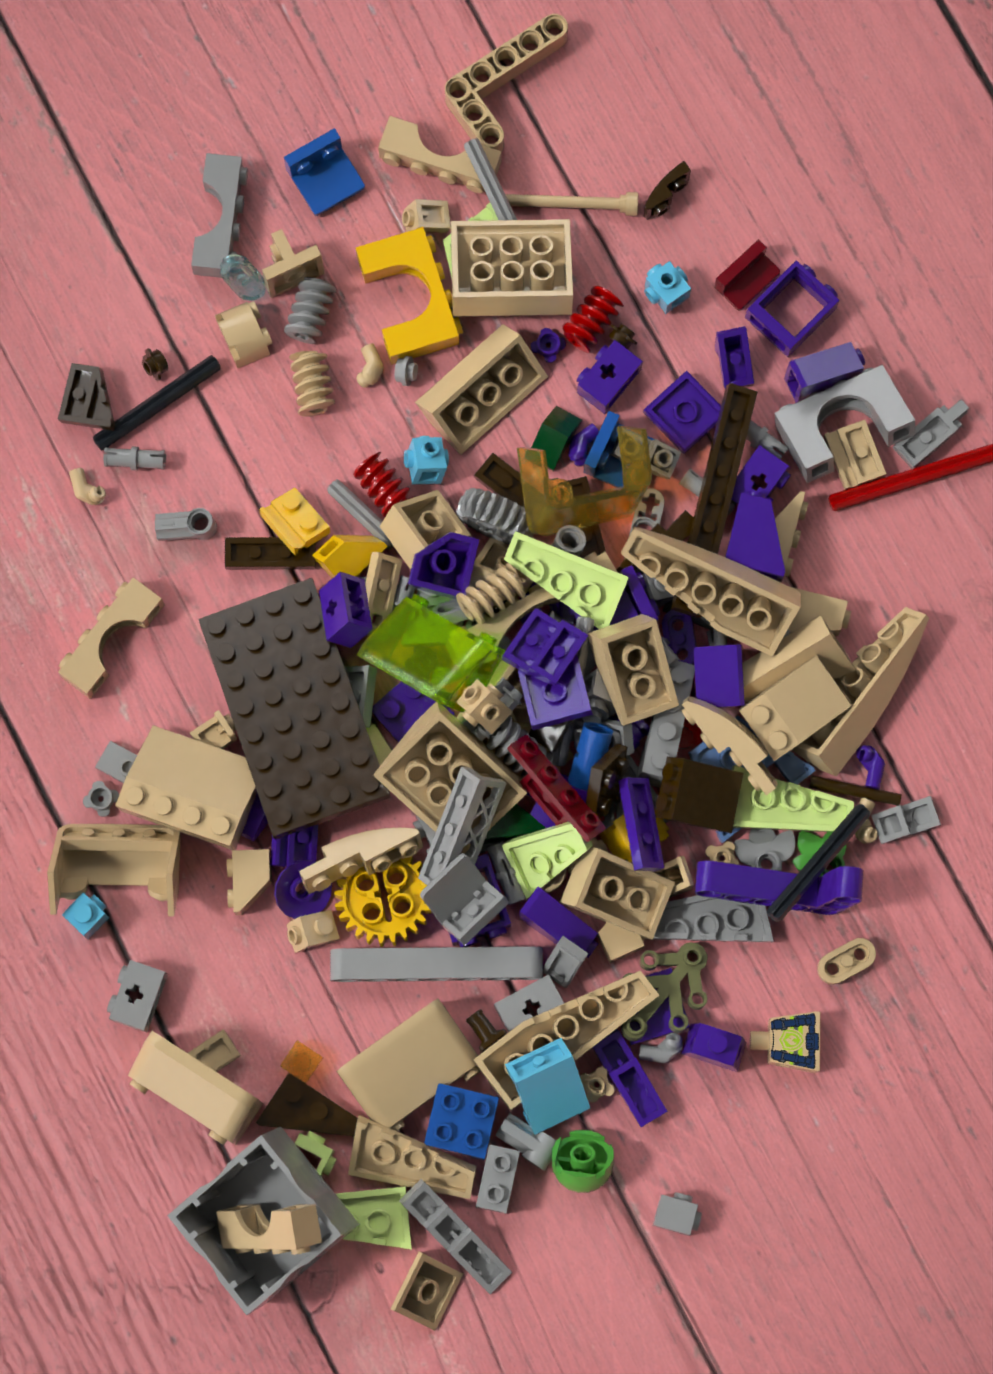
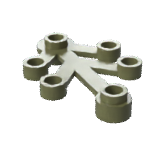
(669, 987)

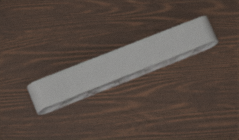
(436, 964)

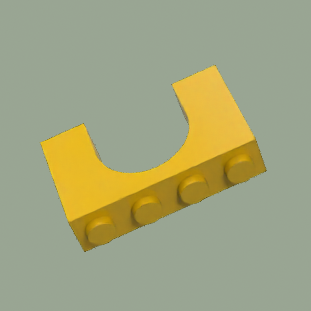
(412, 255)

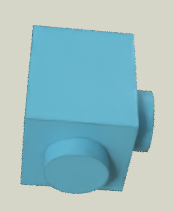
(86, 914)

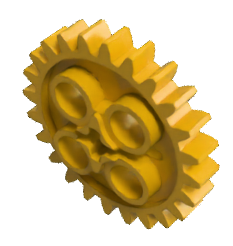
(358, 902)

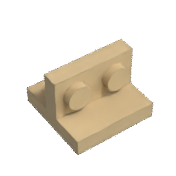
(290, 268)

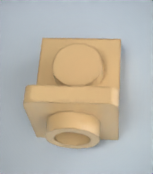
(429, 214)

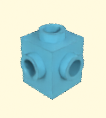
(667, 286)
(426, 460)

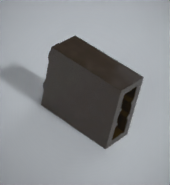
(698, 794)

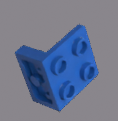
(323, 173)
(599, 461)
(461, 1121)

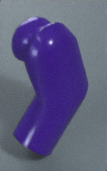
(579, 444)

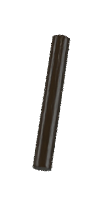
(855, 790)

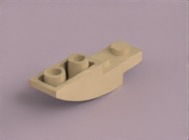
(724, 731)
(370, 849)

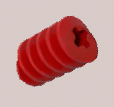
(590, 317)
(380, 483)

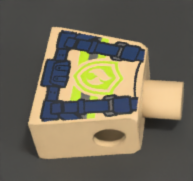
(791, 1041)

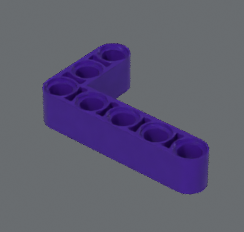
(759, 886)

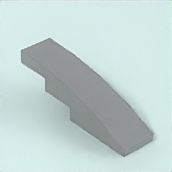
(455, 1236)

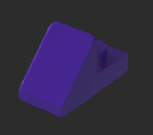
(734, 356)

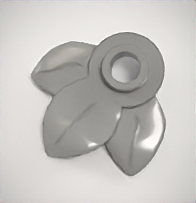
(765, 845)

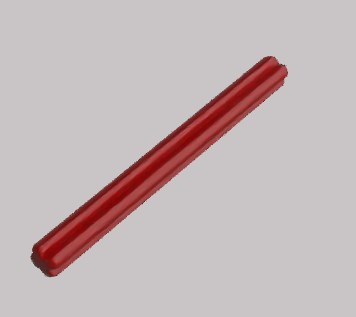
(911, 478)

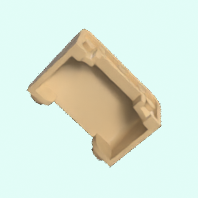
(408, 1065)

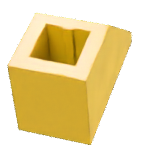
(348, 553)

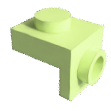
(314, 1144)

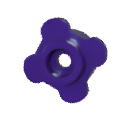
(548, 336)

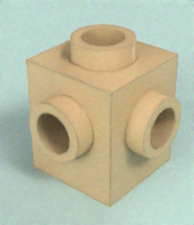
(484, 706)

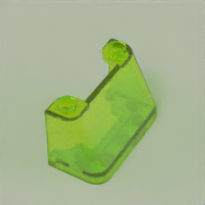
(431, 652)

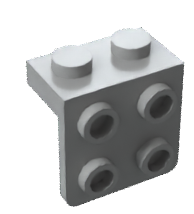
(462, 899)

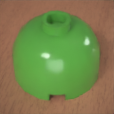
(582, 1161)

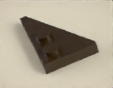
(305, 1109)

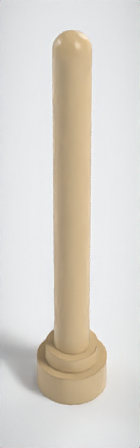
(626, 203)

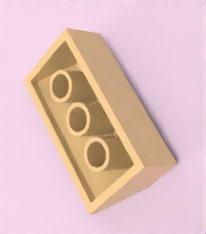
(482, 388)

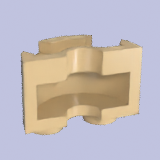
(243, 334)

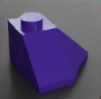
(445, 565)

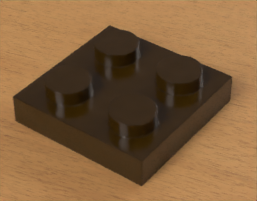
(604, 778)

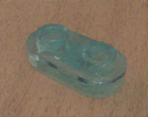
(242, 277)

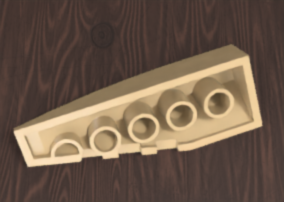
(719, 589)
(869, 691)
(578, 1022)

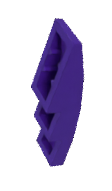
(629, 1078)

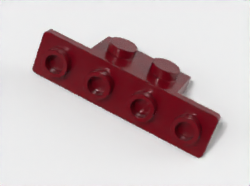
(553, 791)

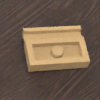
(855, 455)

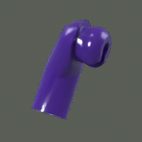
(873, 764)

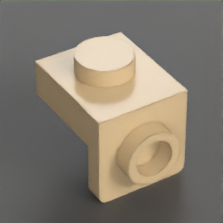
(216, 731)
(312, 930)

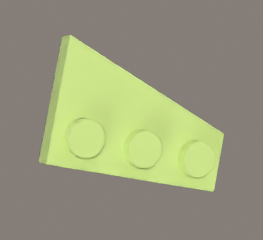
(543, 854)

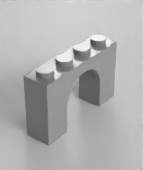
(868, 393)

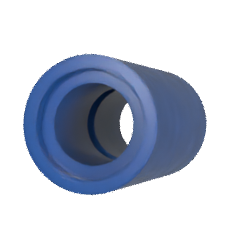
(592, 746)

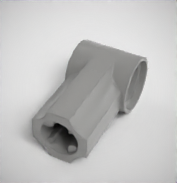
(182, 525)
(533, 1147)

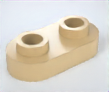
(845, 961)

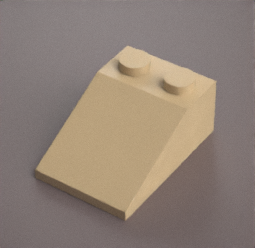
(634, 668)
(795, 708)
(616, 893)

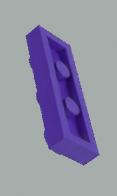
(641, 824)

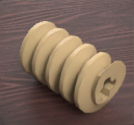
(311, 382)
(491, 593)

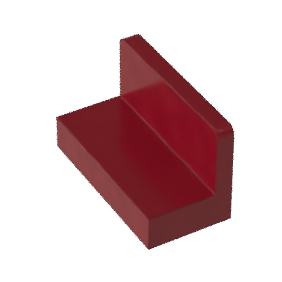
(746, 276)

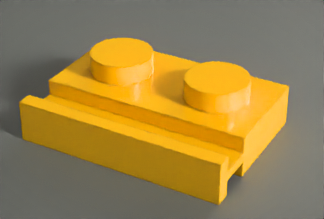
(295, 521)

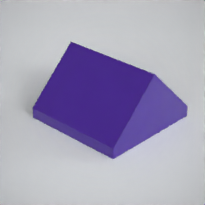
(719, 675)

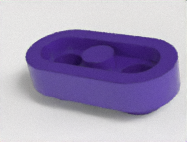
(682, 639)

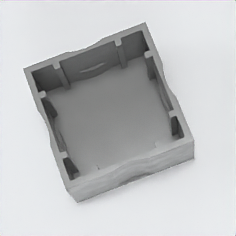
(275, 1176)

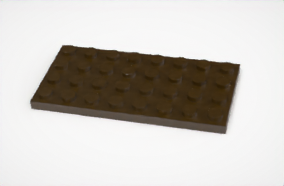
(293, 709)

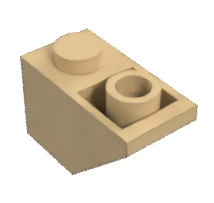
(250, 876)

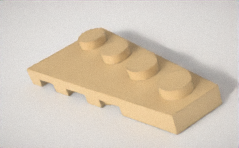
(403, 1161)

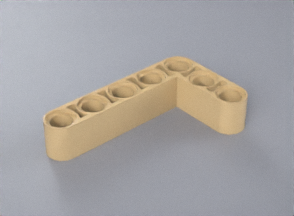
(500, 75)

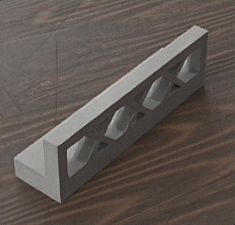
(456, 822)

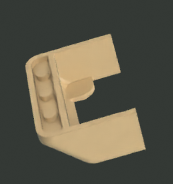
(114, 857)
(194, 1089)

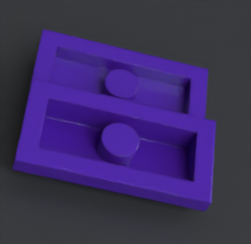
(544, 647)

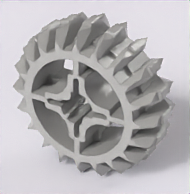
(492, 515)

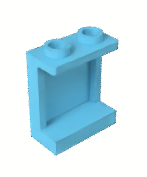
(548, 1086)

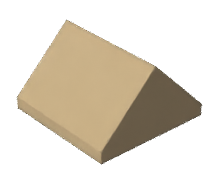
(426, 1291)

